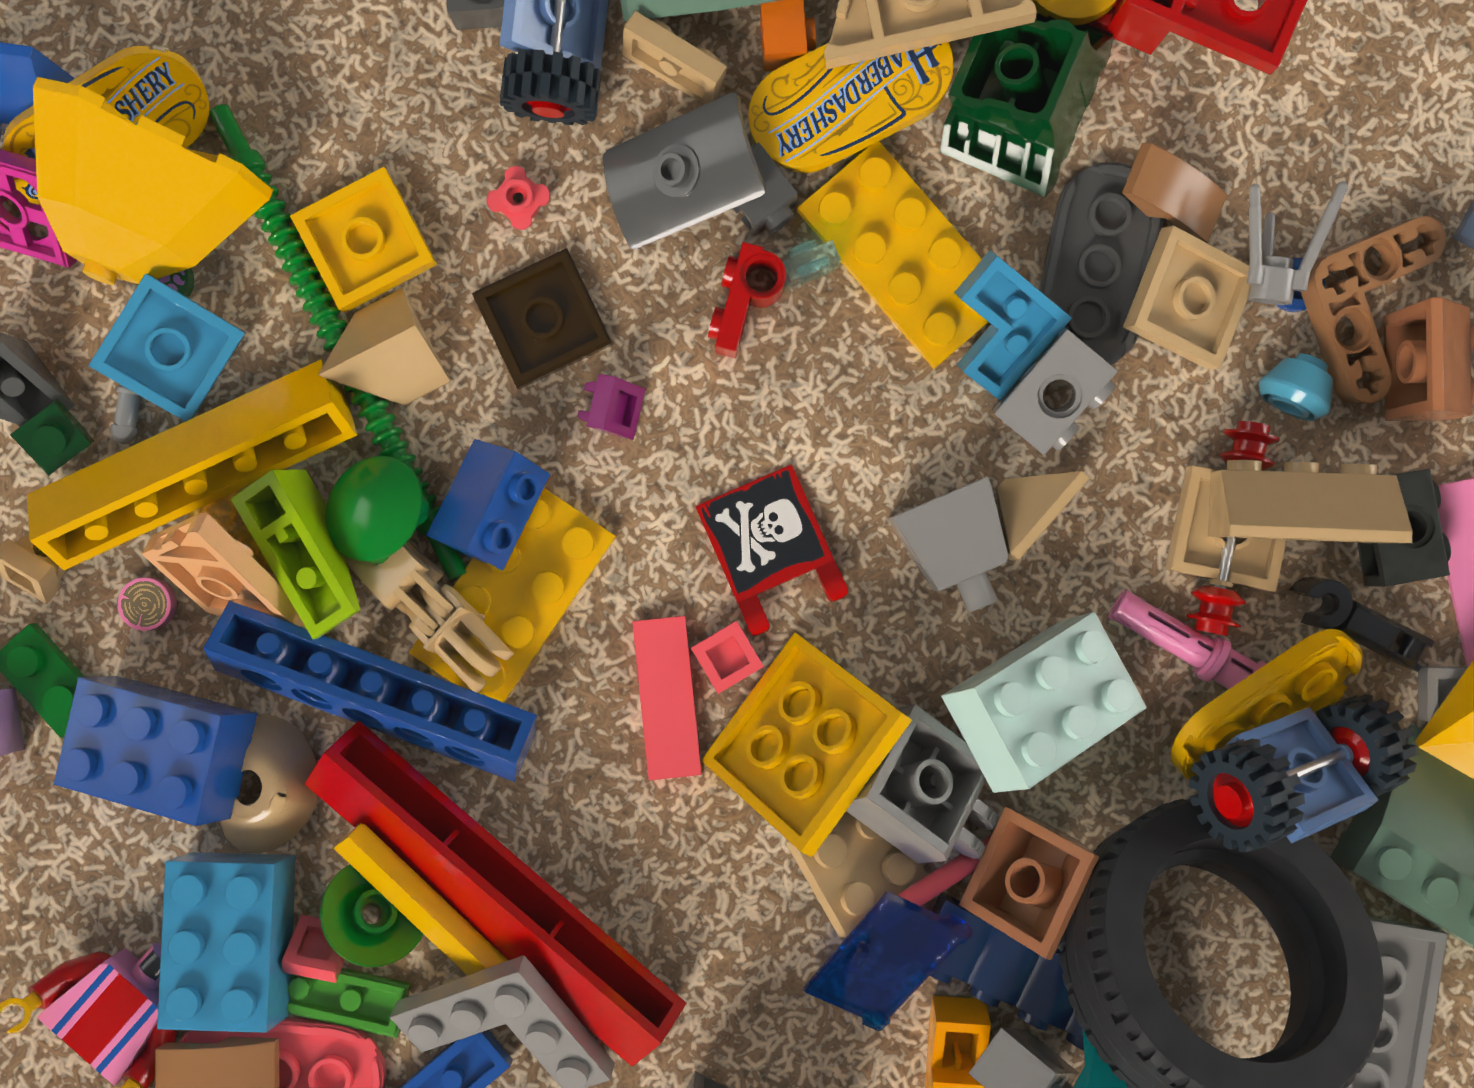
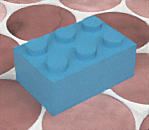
(225, 941)

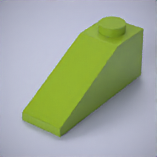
(291, 531)

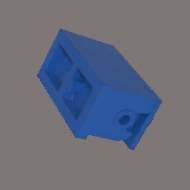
(488, 503)

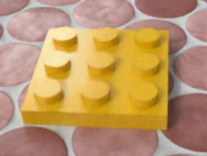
(805, 743)

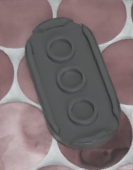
(1098, 257)

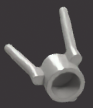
(1273, 277)

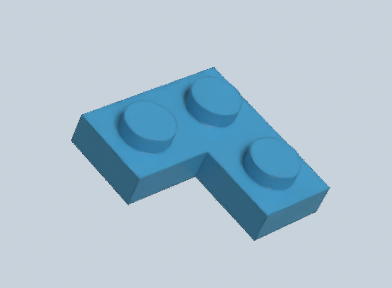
(1020, 325)

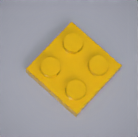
(363, 240)

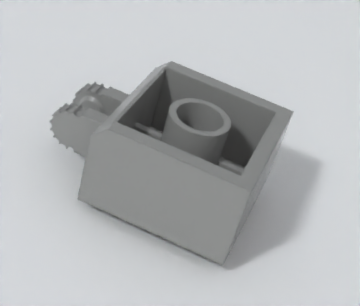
(926, 793)

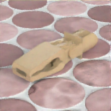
(442, 624)

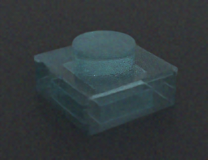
(810, 262)

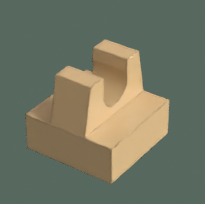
(29, 571)

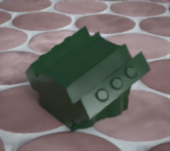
(1024, 99)

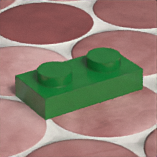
(41, 675)

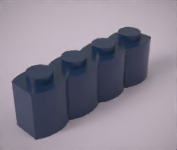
(1009, 973)

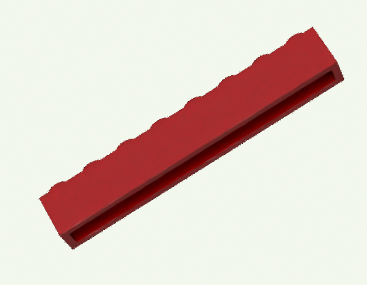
(497, 892)

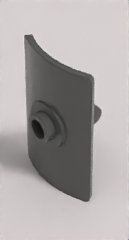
(682, 172)

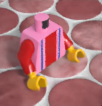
(103, 1012)

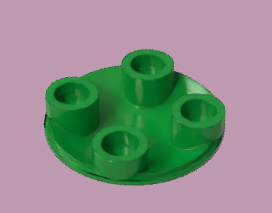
(375, 509)

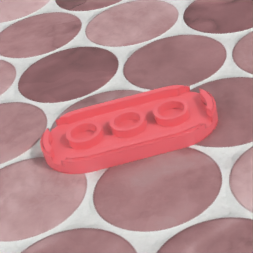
(316, 1054)

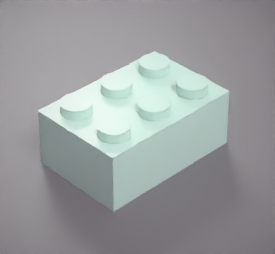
(1044, 703)

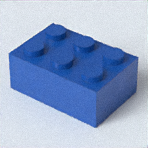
(155, 749)

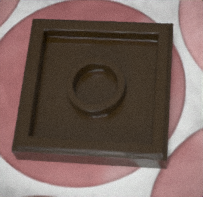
(542, 319)

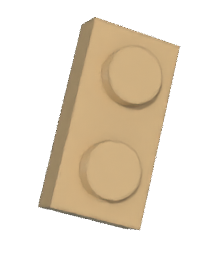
(673, 59)

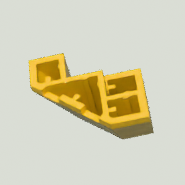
(129, 192)

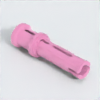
(1211, 658)

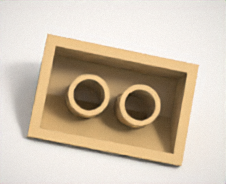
(1307, 504)

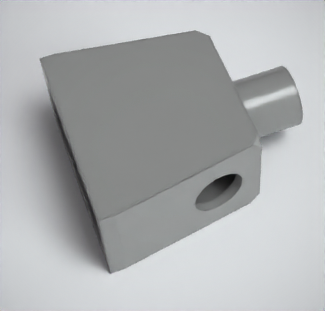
(956, 541)

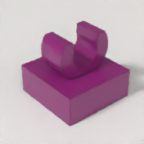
(614, 406)

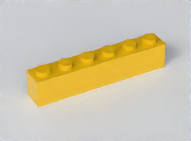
(189, 466)

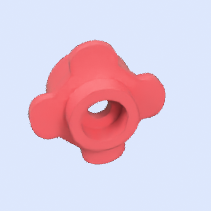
(533, 198)

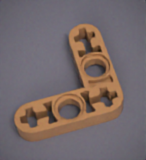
(1348, 299)

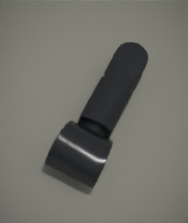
(1360, 622)

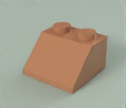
(1429, 361)
(1029, 881)

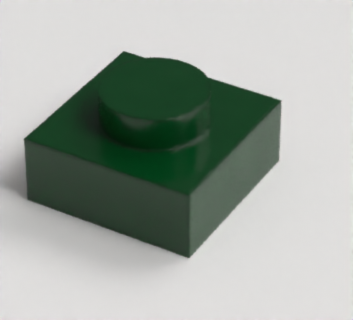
(52, 437)

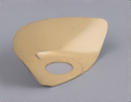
(283, 763)

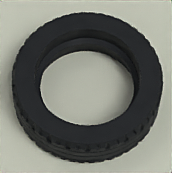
(1313, 913)

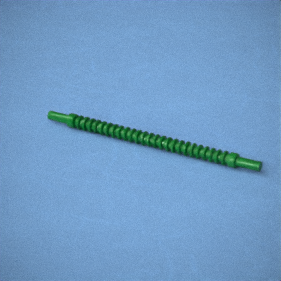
(326, 318)

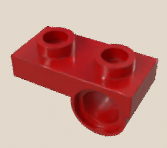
(729, 323)

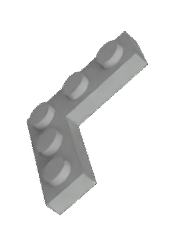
(512, 996)

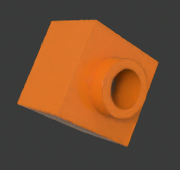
(785, 32)

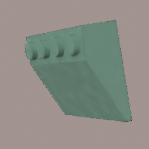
(1420, 845)

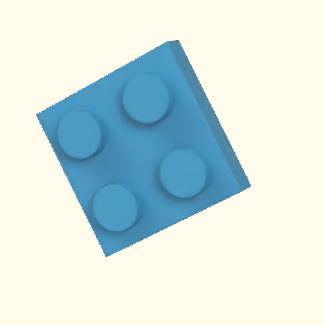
(167, 348)

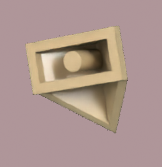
(386, 353)

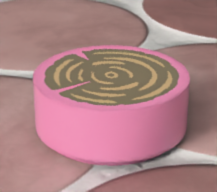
(147, 603)

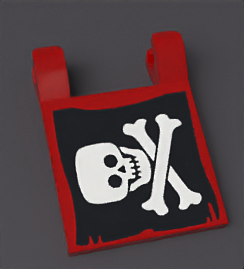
(766, 539)

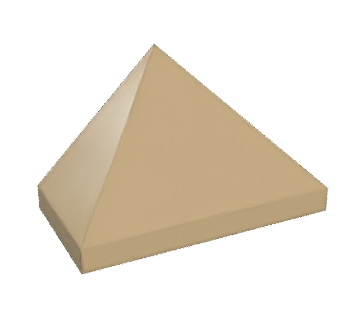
(1031, 505)

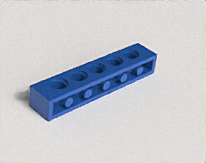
(371, 691)

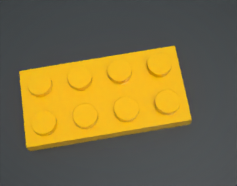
(898, 250)
(533, 590)

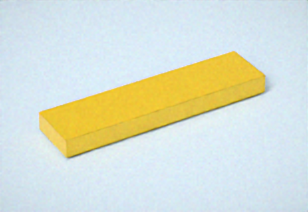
(417, 901)

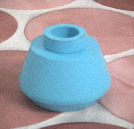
(1299, 387)

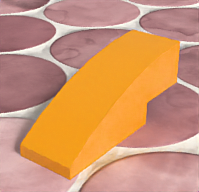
(955, 1041)

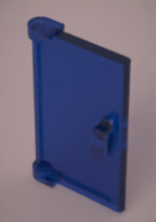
(898, 955)

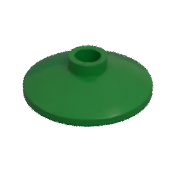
(351, 935)

